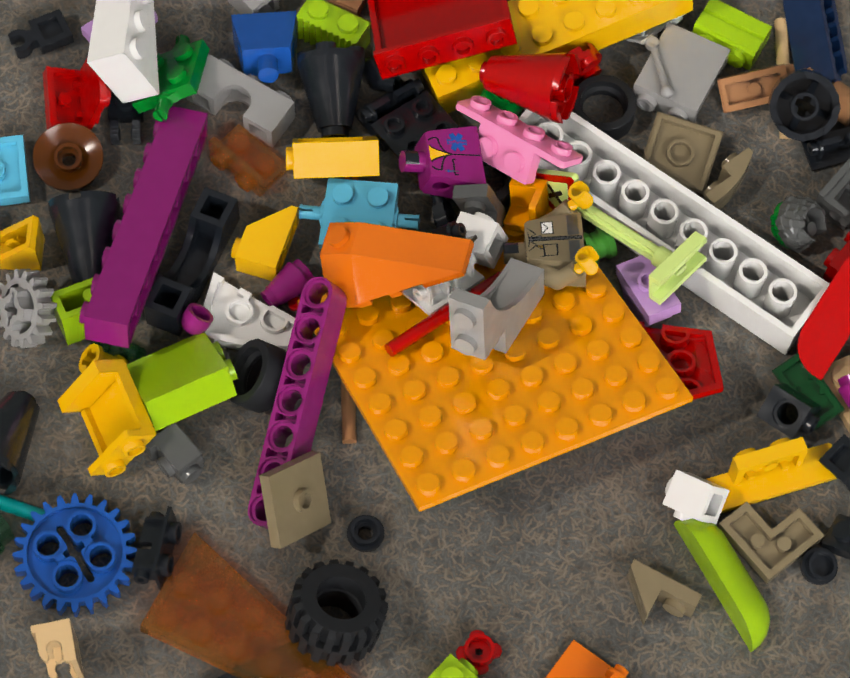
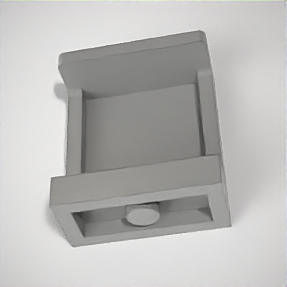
(690, 69)

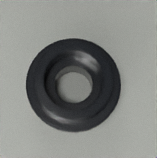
(365, 522)

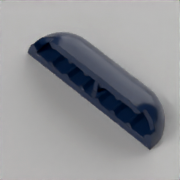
(816, 37)

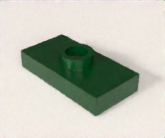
(796, 376)

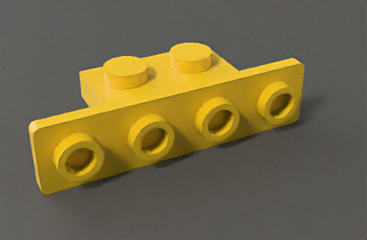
(772, 472)

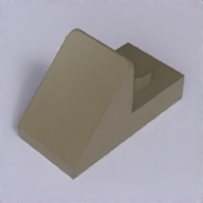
(652, 585)

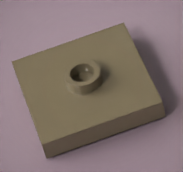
(683, 150)
(295, 499)

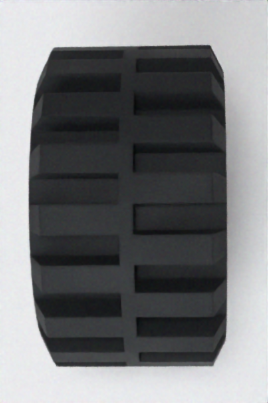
(333, 637)

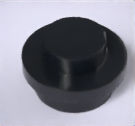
(818, 566)

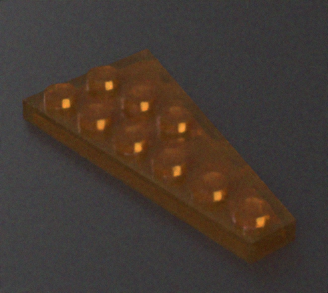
(226, 621)

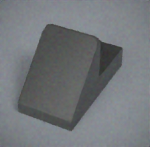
(481, 199)

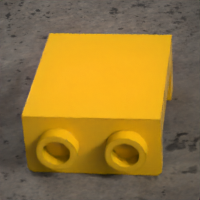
(111, 414)

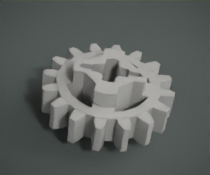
(26, 308)

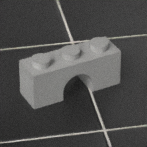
(268, 110)

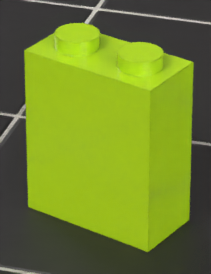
(183, 379)

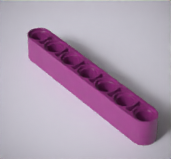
(295, 385)

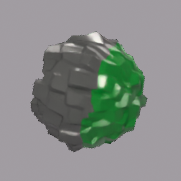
(796, 221)

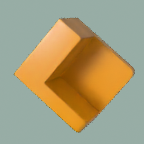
(527, 203)

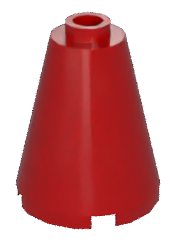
(535, 82)

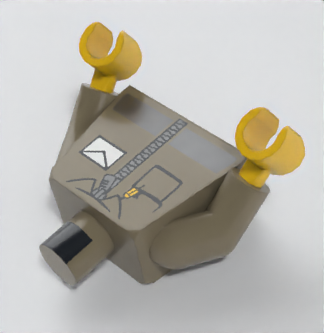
(558, 243)

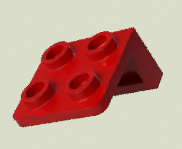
(74, 96)

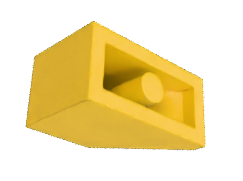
(266, 244)

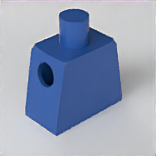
(265, 43)

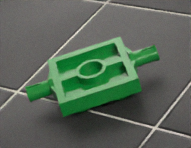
(178, 76)

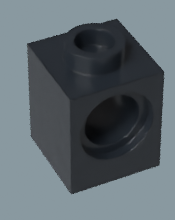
(774, 411)

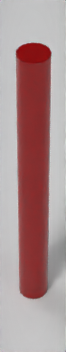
(430, 323)

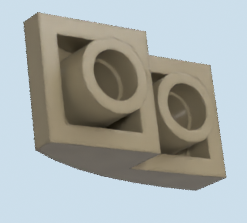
(730, 179)

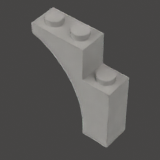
(498, 313)

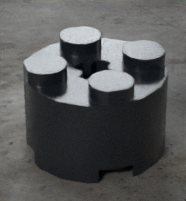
(811, 123)

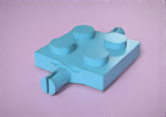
(359, 202)

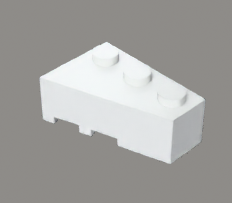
(125, 48)

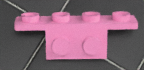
(514, 145)

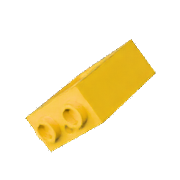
(333, 157)

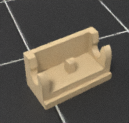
(58, 644)

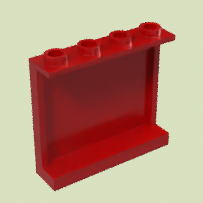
(435, 32)

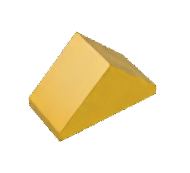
(22, 245)

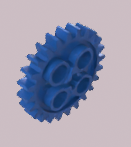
(104, 538)

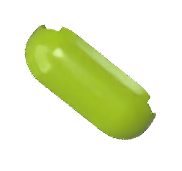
(728, 579)

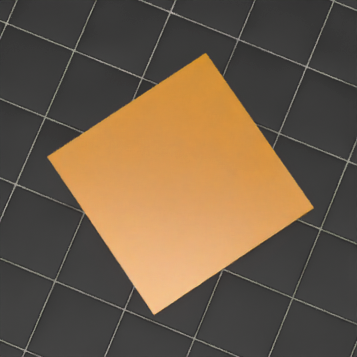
(469, 421)

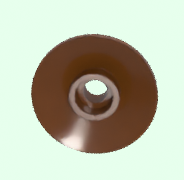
(65, 141)

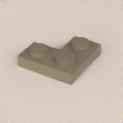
(770, 549)

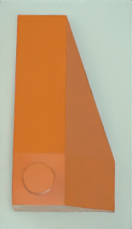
(386, 260)

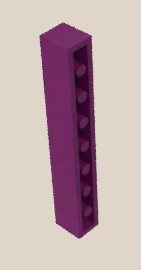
(145, 228)

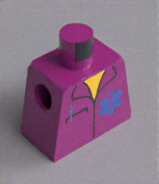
(445, 160)

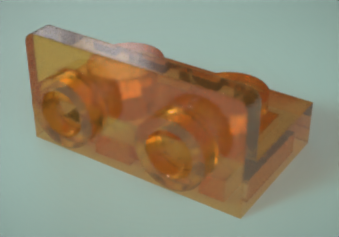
(247, 159)

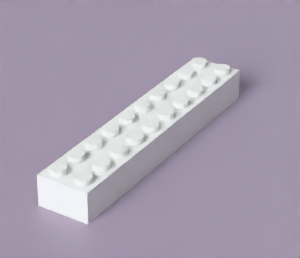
(741, 270)

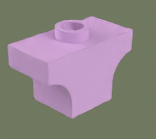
(635, 286)

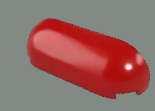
(827, 325)

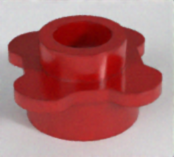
(479, 640)

